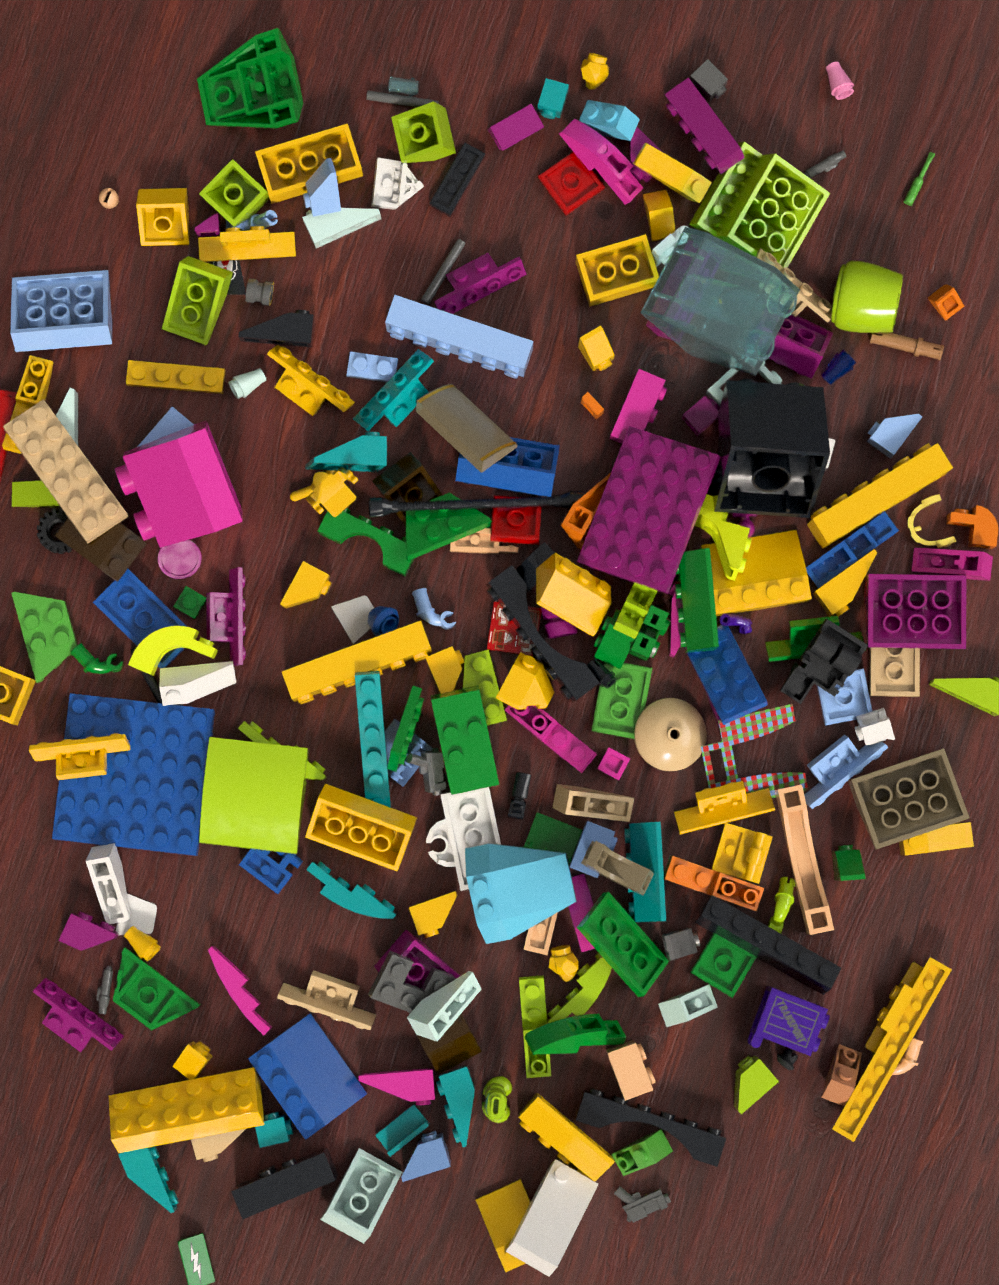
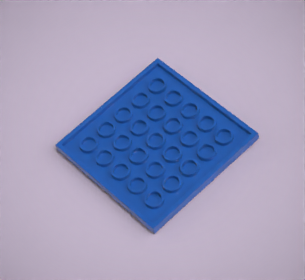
(150, 791)

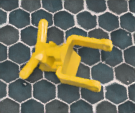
(328, 490)

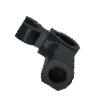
(520, 792)

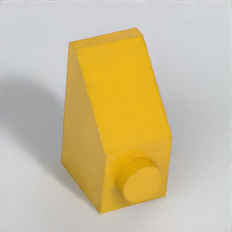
(596, 349)
(306, 586)
(446, 668)
(432, 914)

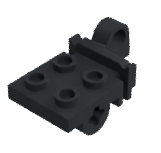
(827, 662)

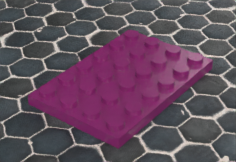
(648, 509)

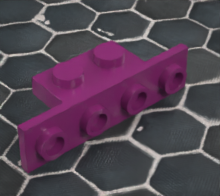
(478, 280)
(226, 616)
(73, 1020)

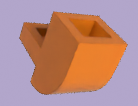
(981, 523)

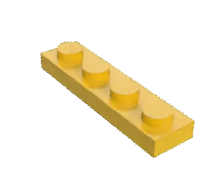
(175, 377)

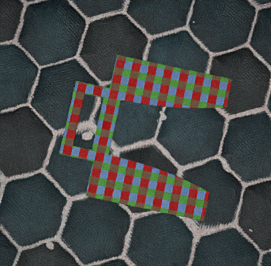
(749, 728)

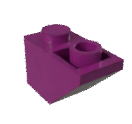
(84, 933)

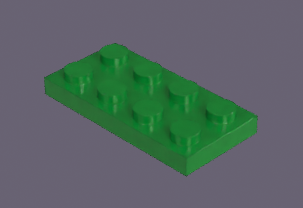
(623, 944)

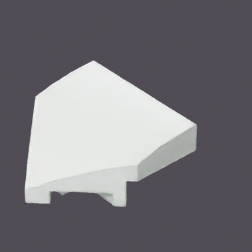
(393, 184)

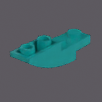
(359, 900)

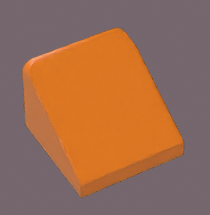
(946, 301)

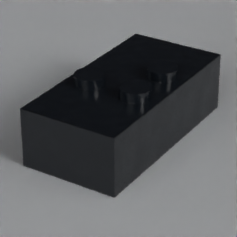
(284, 1183)

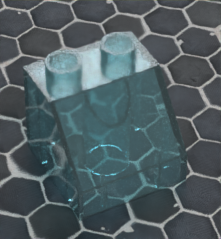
(720, 302)

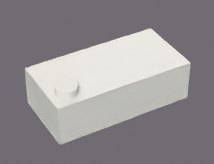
(552, 1218)

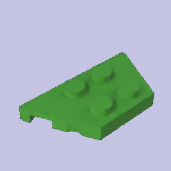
(45, 631)

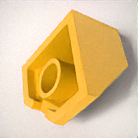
(526, 684)

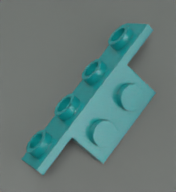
(398, 395)

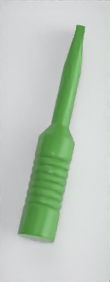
(918, 181)

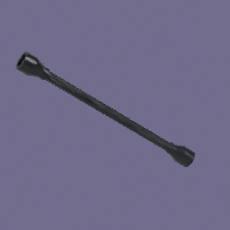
(380, 506)

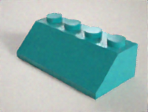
(646, 851)

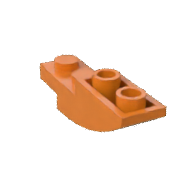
(713, 883)

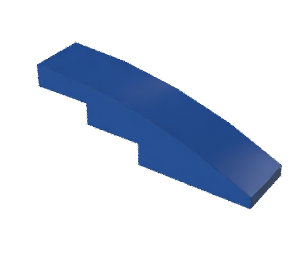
(851, 549)

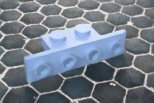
(837, 766)

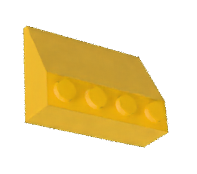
(771, 577)

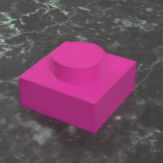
(613, 764)

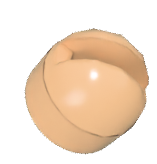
(113, 198)

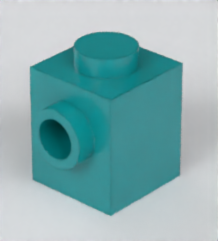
(275, 1130)

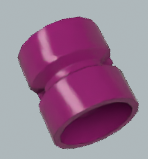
(556, 626)

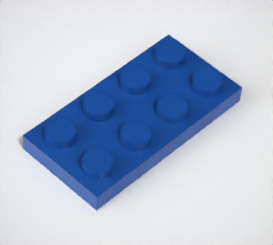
(137, 611)
(728, 678)

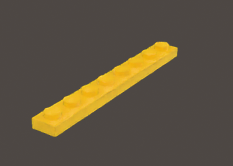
(891, 1050)

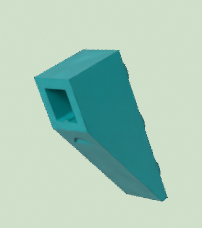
(459, 1092)
(145, 1172)

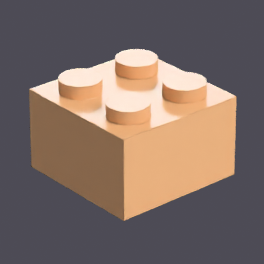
(630, 1069)

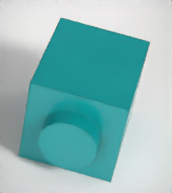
(552, 99)

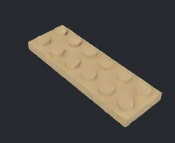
(65, 471)

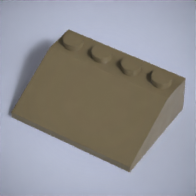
(908, 799)

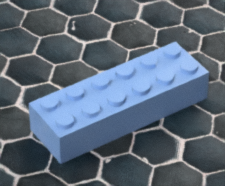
(458, 336)

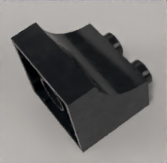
(770, 448)

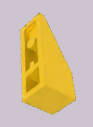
(672, 173)
(842, 588)
(941, 839)

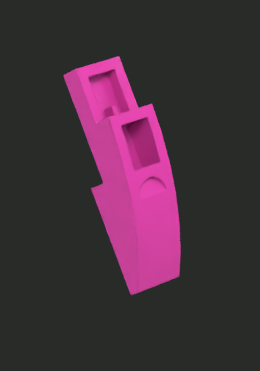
(602, 155)
(554, 736)

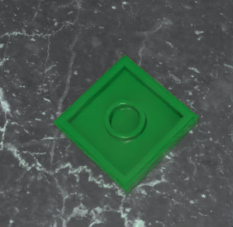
(723, 965)

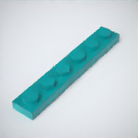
(372, 737)

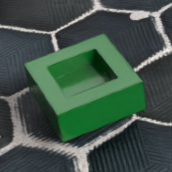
(190, 602)

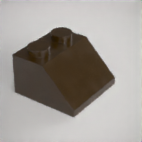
(406, 482)
(453, 1047)

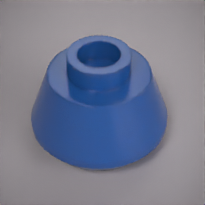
(383, 620)

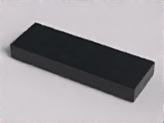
(457, 179)

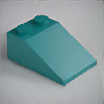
(362, 454)

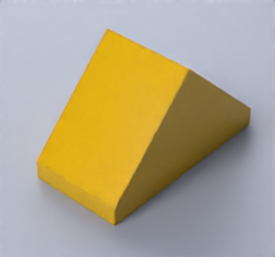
(659, 214)

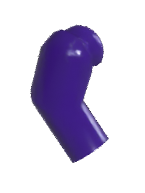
(737, 620)

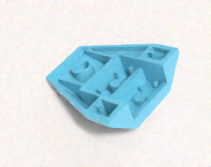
(516, 888)

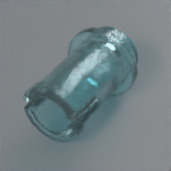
(404, 86)

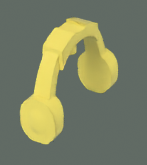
(939, 543)

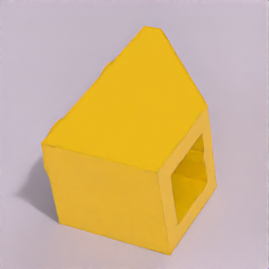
(193, 1059)

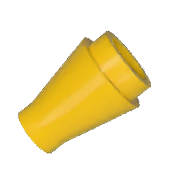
(143, 944)

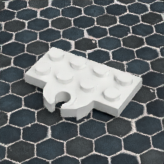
(466, 824)

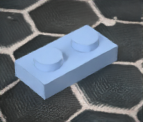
(371, 367)

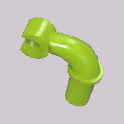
(783, 900)

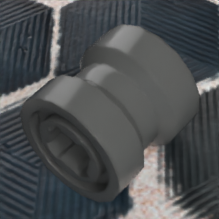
(259, 292)

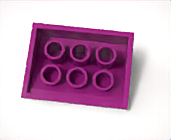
(915, 611)

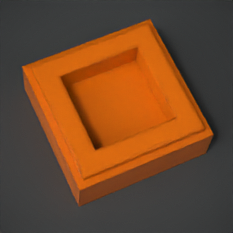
(592, 405)

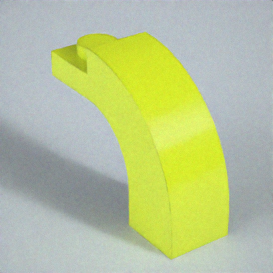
(157, 644)

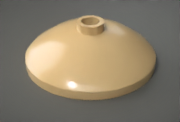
(654, 738)

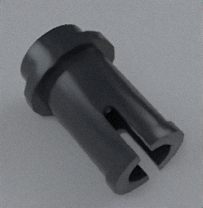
(602, 674)

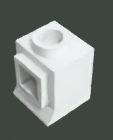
(874, 727)

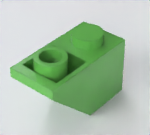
(642, 1152)

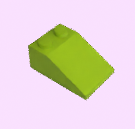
(196, 299)

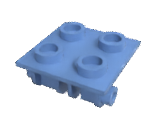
(404, 771)

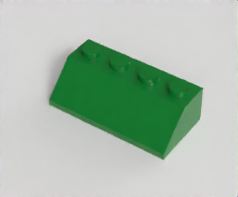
(697, 602)

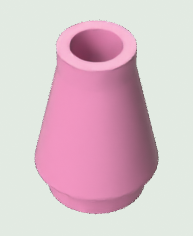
(840, 83)

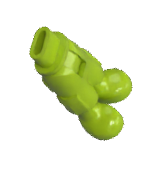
(496, 1105)

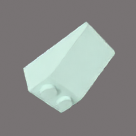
(361, 1196)

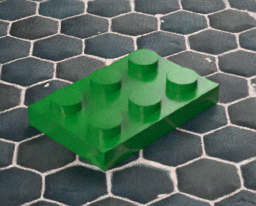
(406, 729)

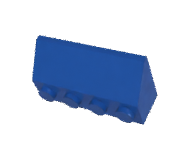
(525, 469)

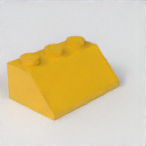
(572, 593)

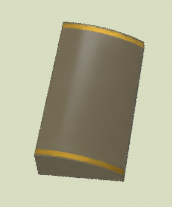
(465, 426)

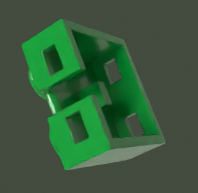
(650, 635)

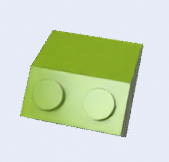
(423, 134)
(235, 194)
(751, 1082)

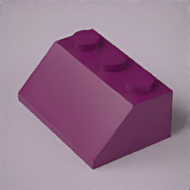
(800, 345)

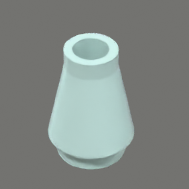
(245, 383)

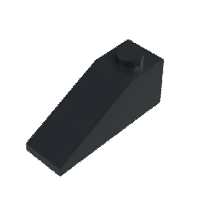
(288, 330)

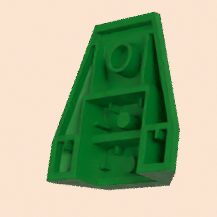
(253, 85)

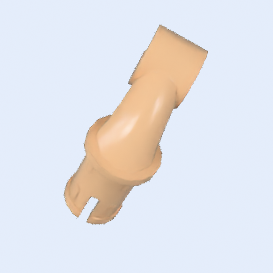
(909, 1058)

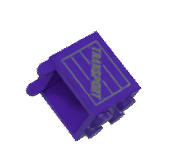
(788, 1022)

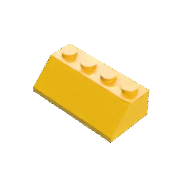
(565, 1137)

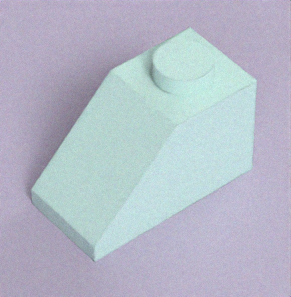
(687, 1005)

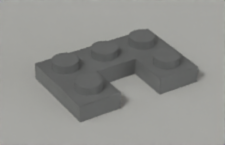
(392, 990)

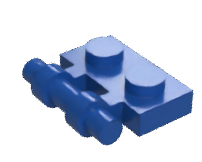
(268, 870)

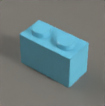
(610, 119)

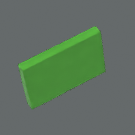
(622, 702)

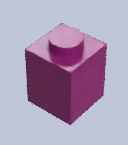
(701, 415)

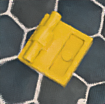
(741, 853)

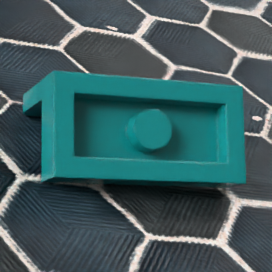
(402, 1129)

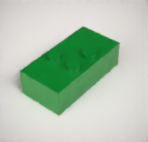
(464, 740)

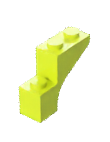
(729, 538)

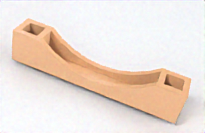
(803, 860)

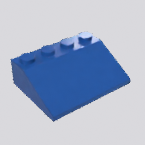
(307, 1076)

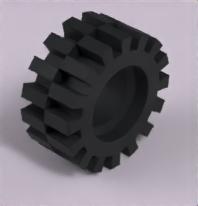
(44, 531)

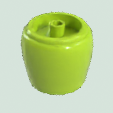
(866, 298)

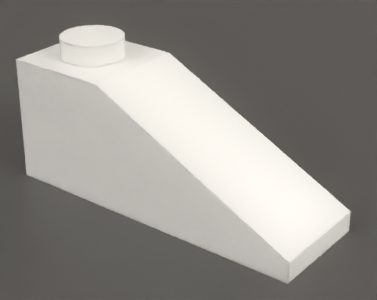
(192, 682)
(109, 882)

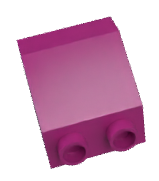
(180, 486)

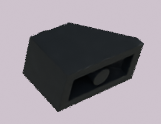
(527, 569)

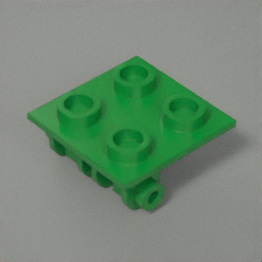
(552, 836)

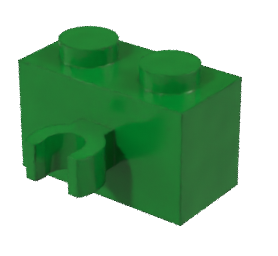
(613, 645)

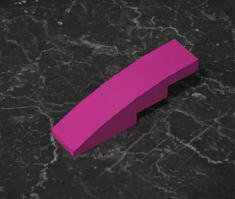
(234, 981)

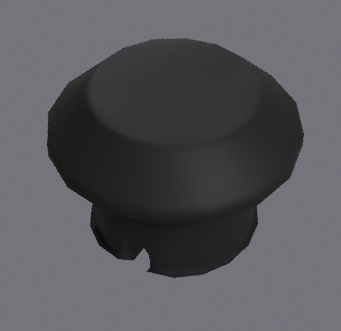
(787, 1060)

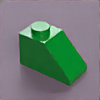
(847, 864)

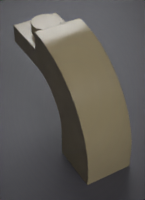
(617, 868)

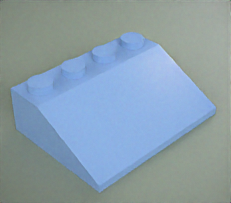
(61, 311)

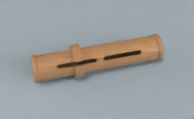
(908, 344)

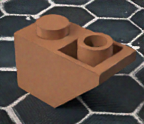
(842, 1075)

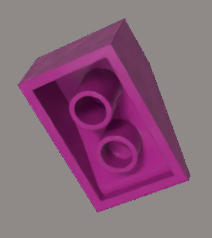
(421, 955)

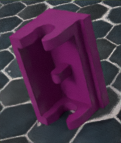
(515, 127)

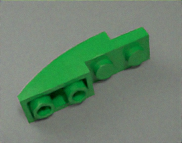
(570, 1033)

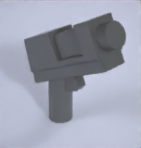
(639, 1207)

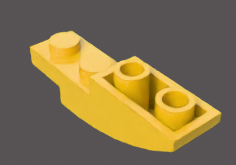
(31, 391)

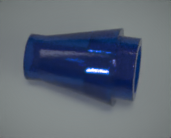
(838, 367)

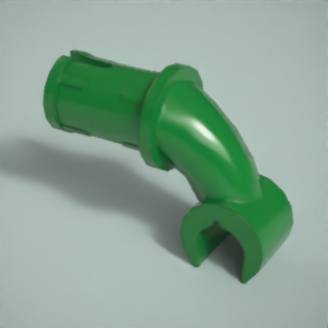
(94, 665)

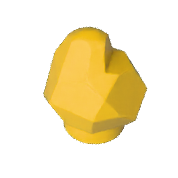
(594, 70)
(563, 962)

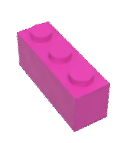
(639, 404)

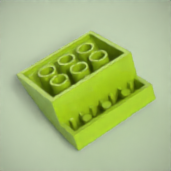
(761, 206)
(253, 795)

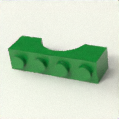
(346, 526)

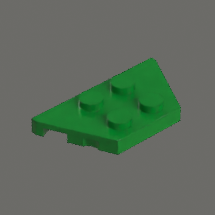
(437, 528)
(148, 993)

